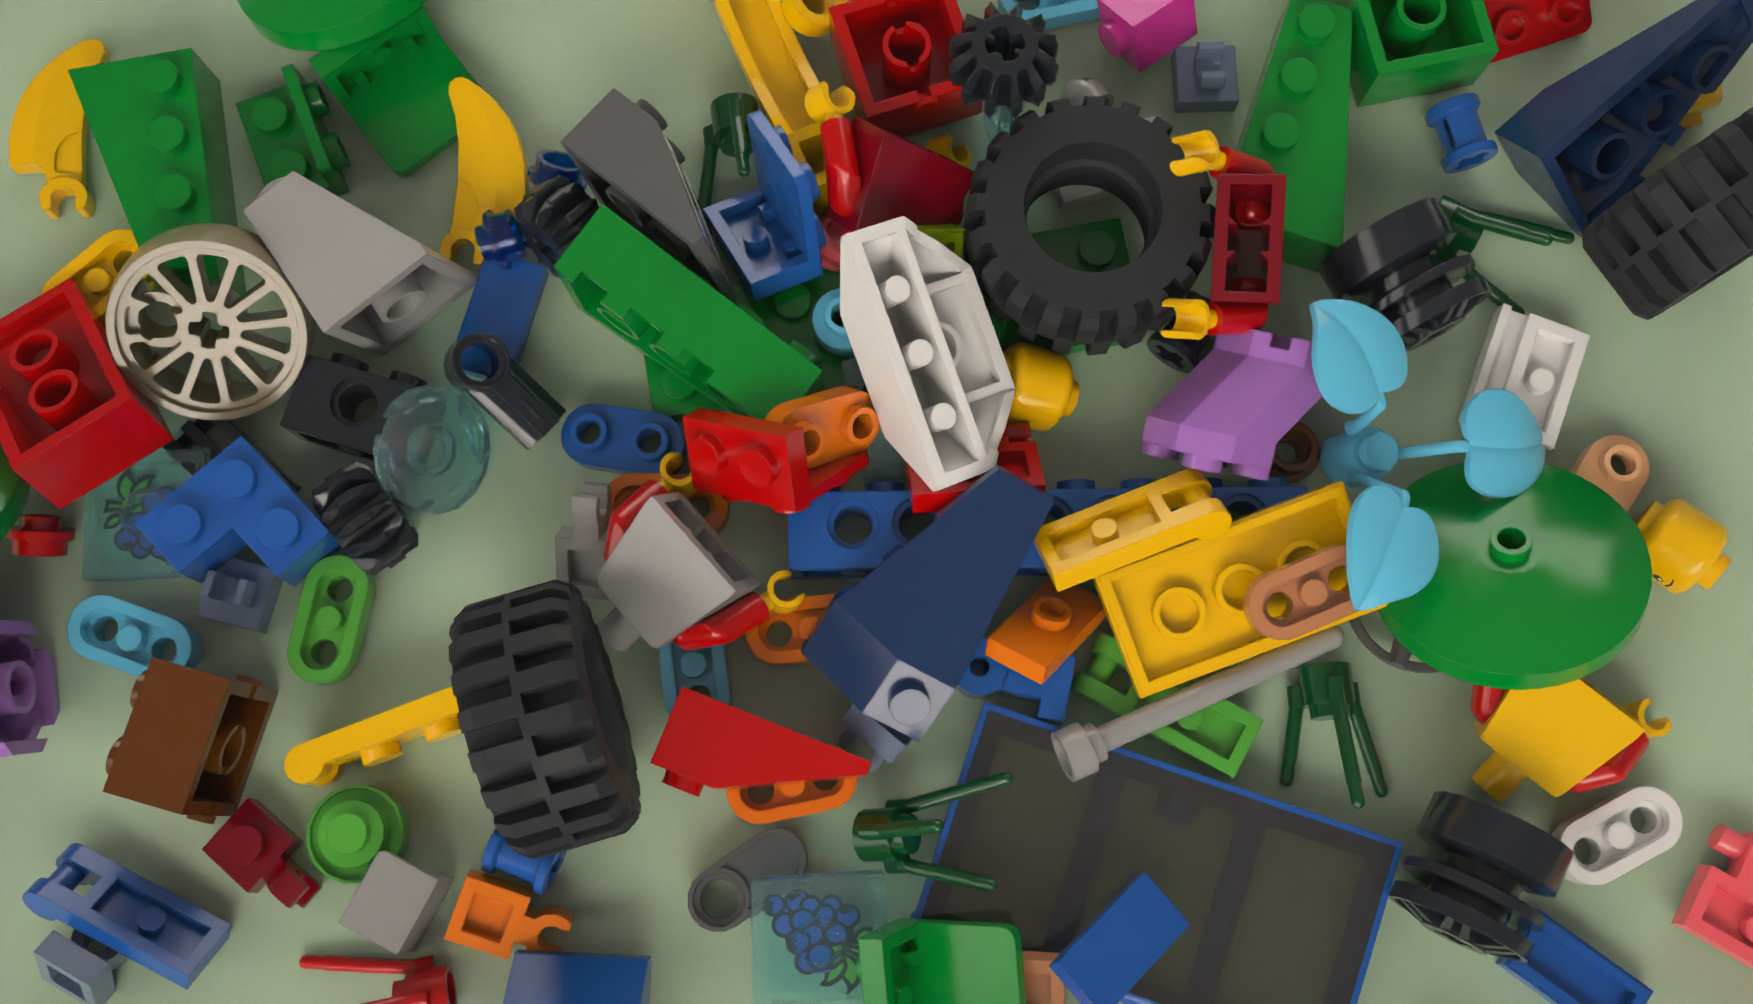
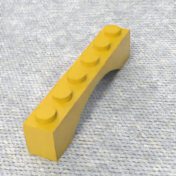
(776, 76)

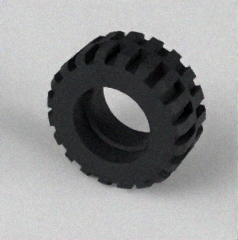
(1099, 150)
(1680, 223)
(543, 720)

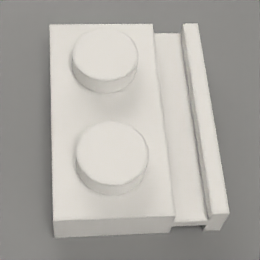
(1533, 361)

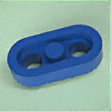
(621, 439)

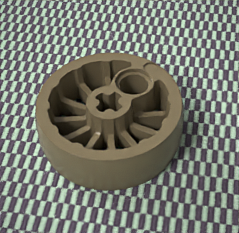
(132, 330)

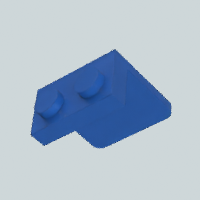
(773, 229)

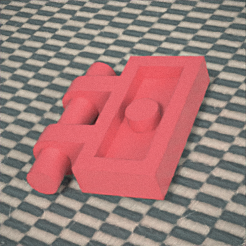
(1721, 903)

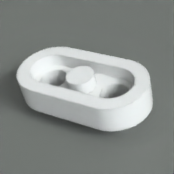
(1611, 838)

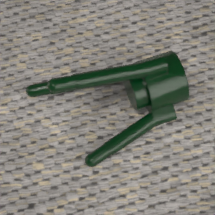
(731, 134)
(1471, 223)
(1332, 695)
(895, 832)

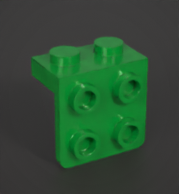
(398, 90)
(941, 963)

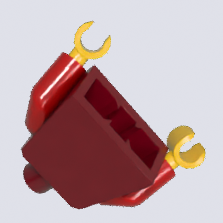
(881, 174)
(1246, 240)

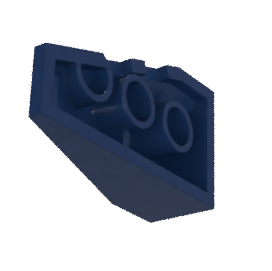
(1606, 121)
(918, 617)

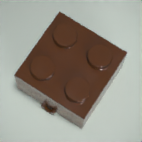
(189, 740)

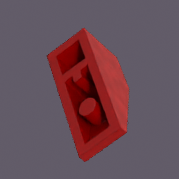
(734, 750)

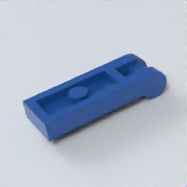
(129, 914)

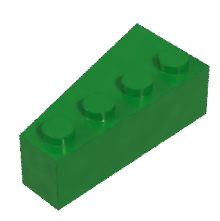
(1302, 124)
(164, 146)
(683, 320)

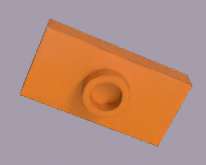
(1045, 630)

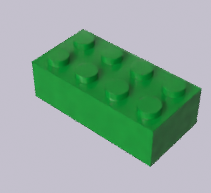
(1416, 47)

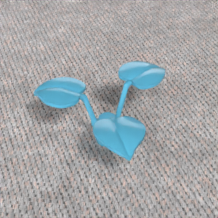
(1388, 544)

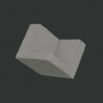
(396, 903)

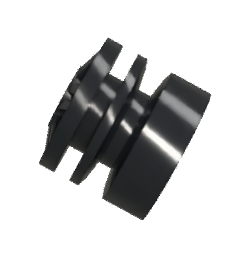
(1401, 276)
(1480, 876)

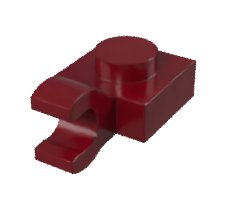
(258, 850)

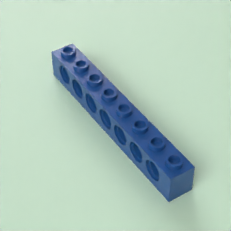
(821, 554)

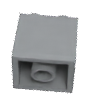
(352, 268)

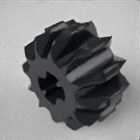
(980, 54)
(553, 218)
(364, 518)

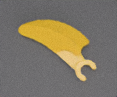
(52, 130)
(489, 165)

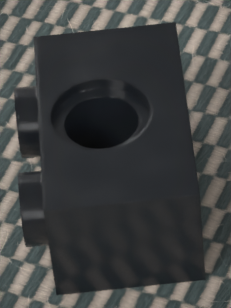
(326, 401)

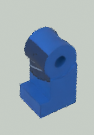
(988, 677)

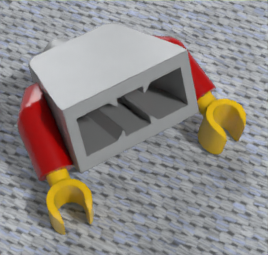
(677, 574)

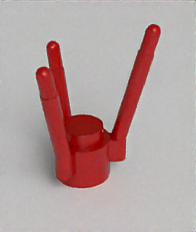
(422, 982)

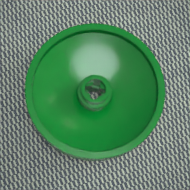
(1524, 582)

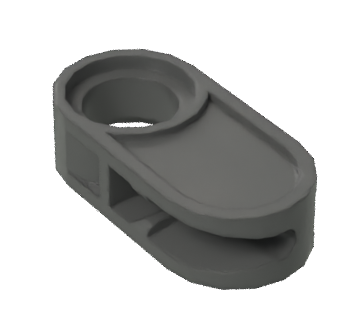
(765, 854)

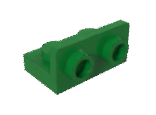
(290, 133)

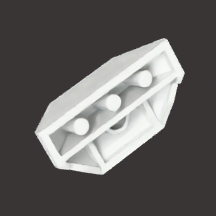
(925, 350)

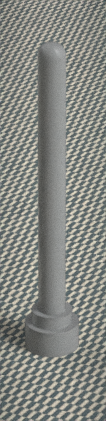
(1084, 747)

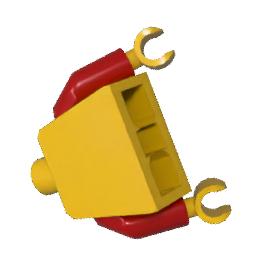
(1559, 737)

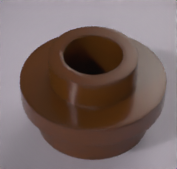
(1307, 454)

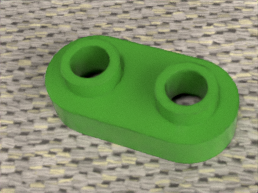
(325, 620)

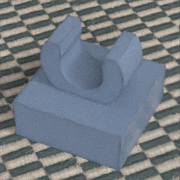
(1205, 78)
(240, 595)
(884, 740)
(77, 970)

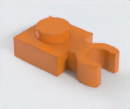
(496, 915)

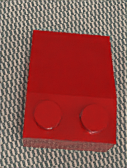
(64, 400)

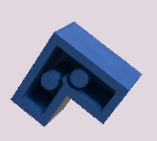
(237, 504)

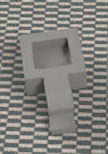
(582, 546)

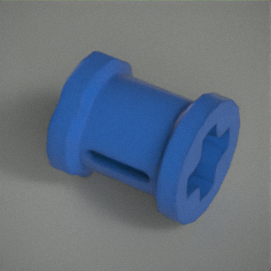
(1461, 133)
(535, 871)

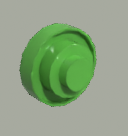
(351, 830)

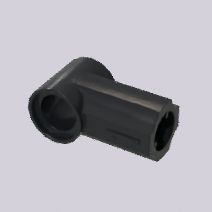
(507, 392)

